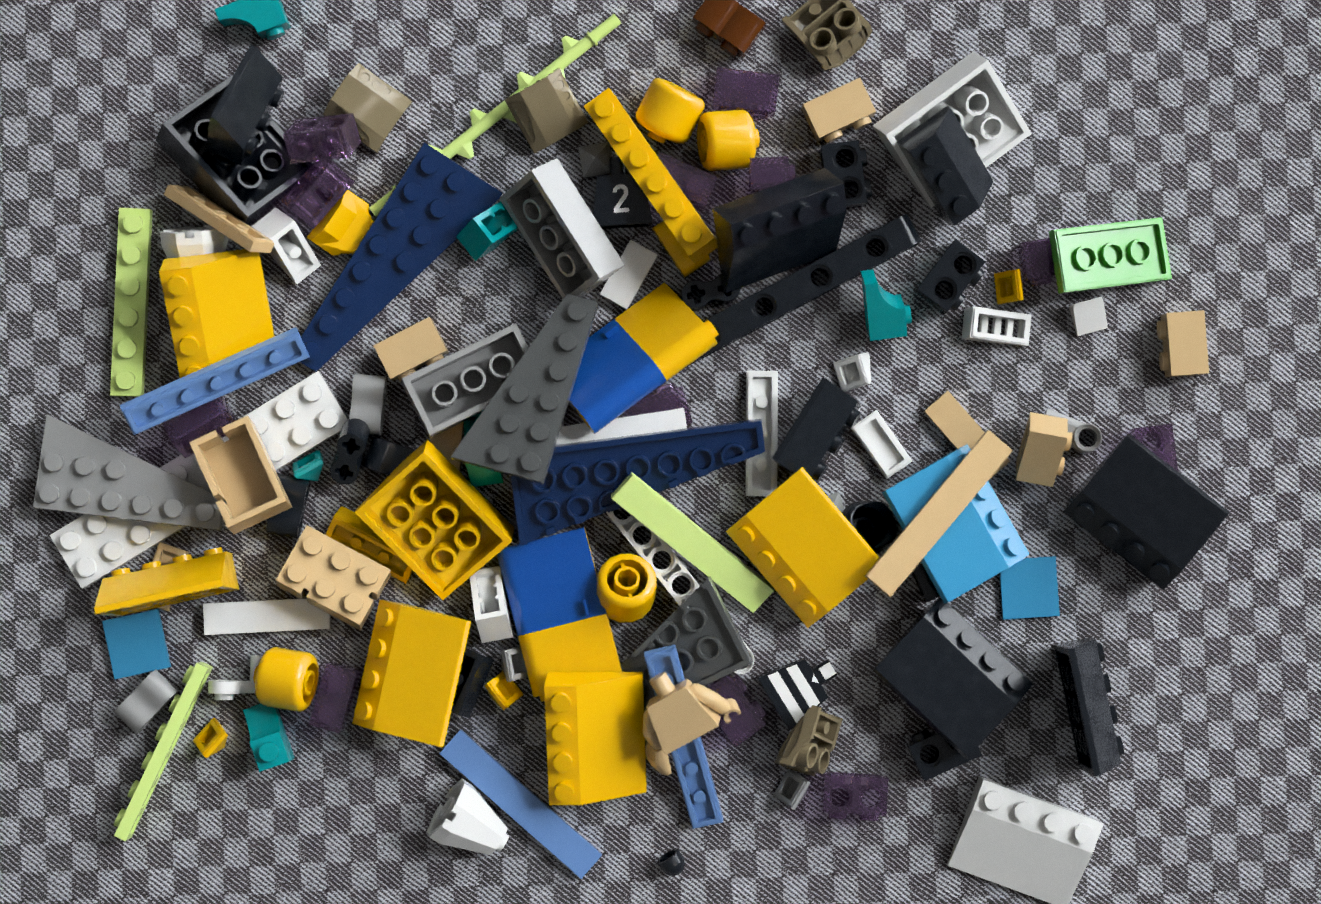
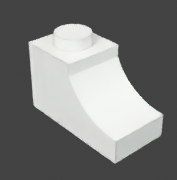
(490, 605)

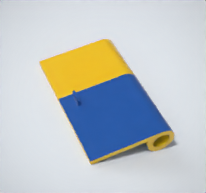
(638, 355)
(557, 607)

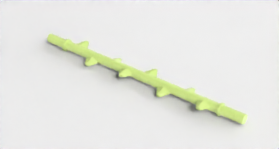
(482, 121)

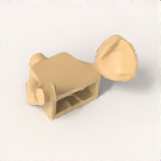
(680, 716)

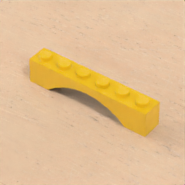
(651, 175)

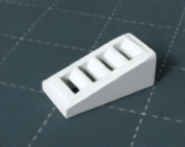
(970, 326)

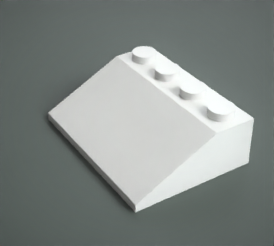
(978, 104)
(1024, 842)

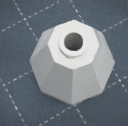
(192, 241)
(468, 822)

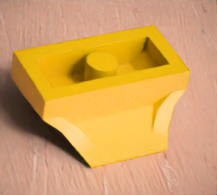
(343, 225)

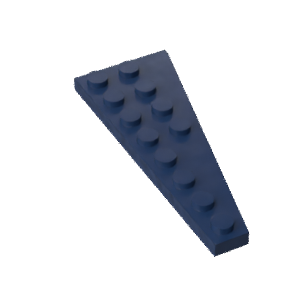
(407, 235)
(590, 471)

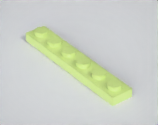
(131, 302)
(156, 762)

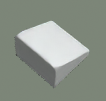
(1088, 316)

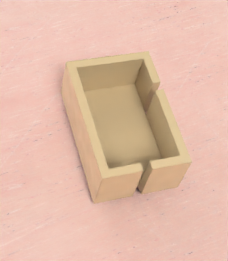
(240, 475)
(335, 577)

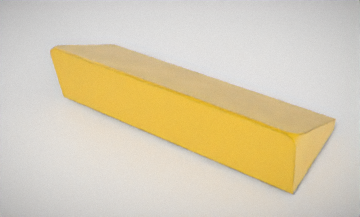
(356, 534)

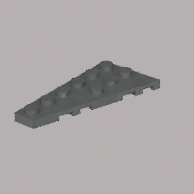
(527, 412)
(703, 639)

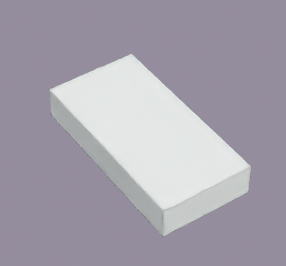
(626, 282)
(881, 444)

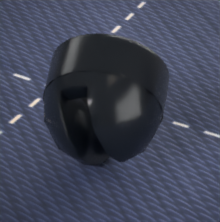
(672, 862)

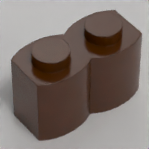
(729, 24)

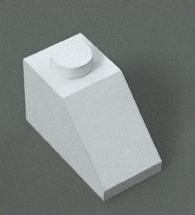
(290, 246)

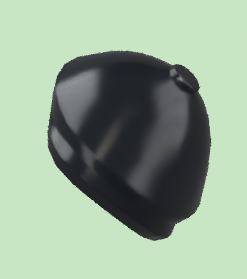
(873, 522)

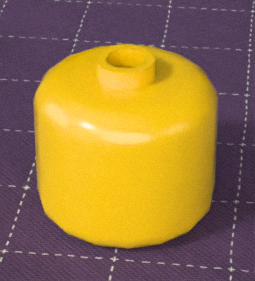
(669, 111)
(726, 140)
(626, 587)
(286, 679)

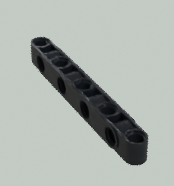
(798, 289)

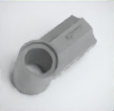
(1075, 428)

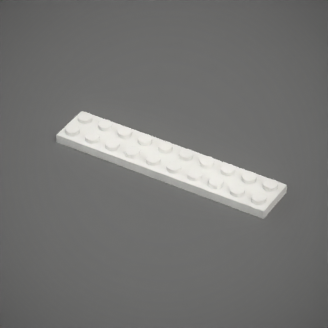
(288, 427)

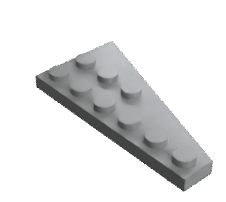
(101, 480)

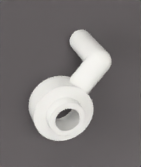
(227, 688)

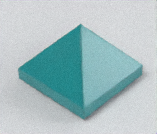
(309, 466)

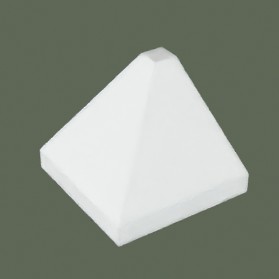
(853, 371)

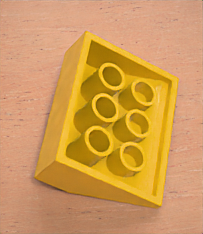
(215, 306)
(435, 520)
(804, 547)
(167, 584)
(411, 672)
(594, 736)

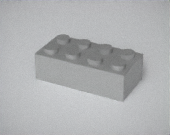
(561, 230)
(463, 381)

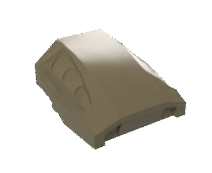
(829, 30)
(372, 102)
(546, 111)
(810, 742)

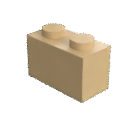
(838, 111)
(1183, 344)
(411, 349)
(1042, 449)

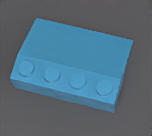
(975, 544)

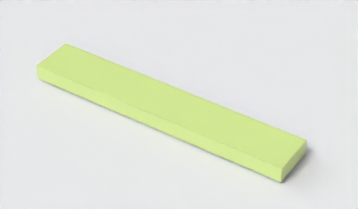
(692, 542)

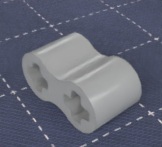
(369, 401)
(146, 701)

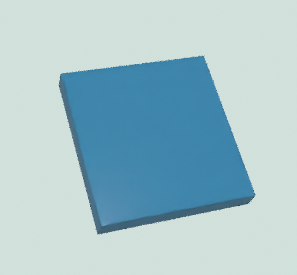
(1030, 589)
(136, 644)

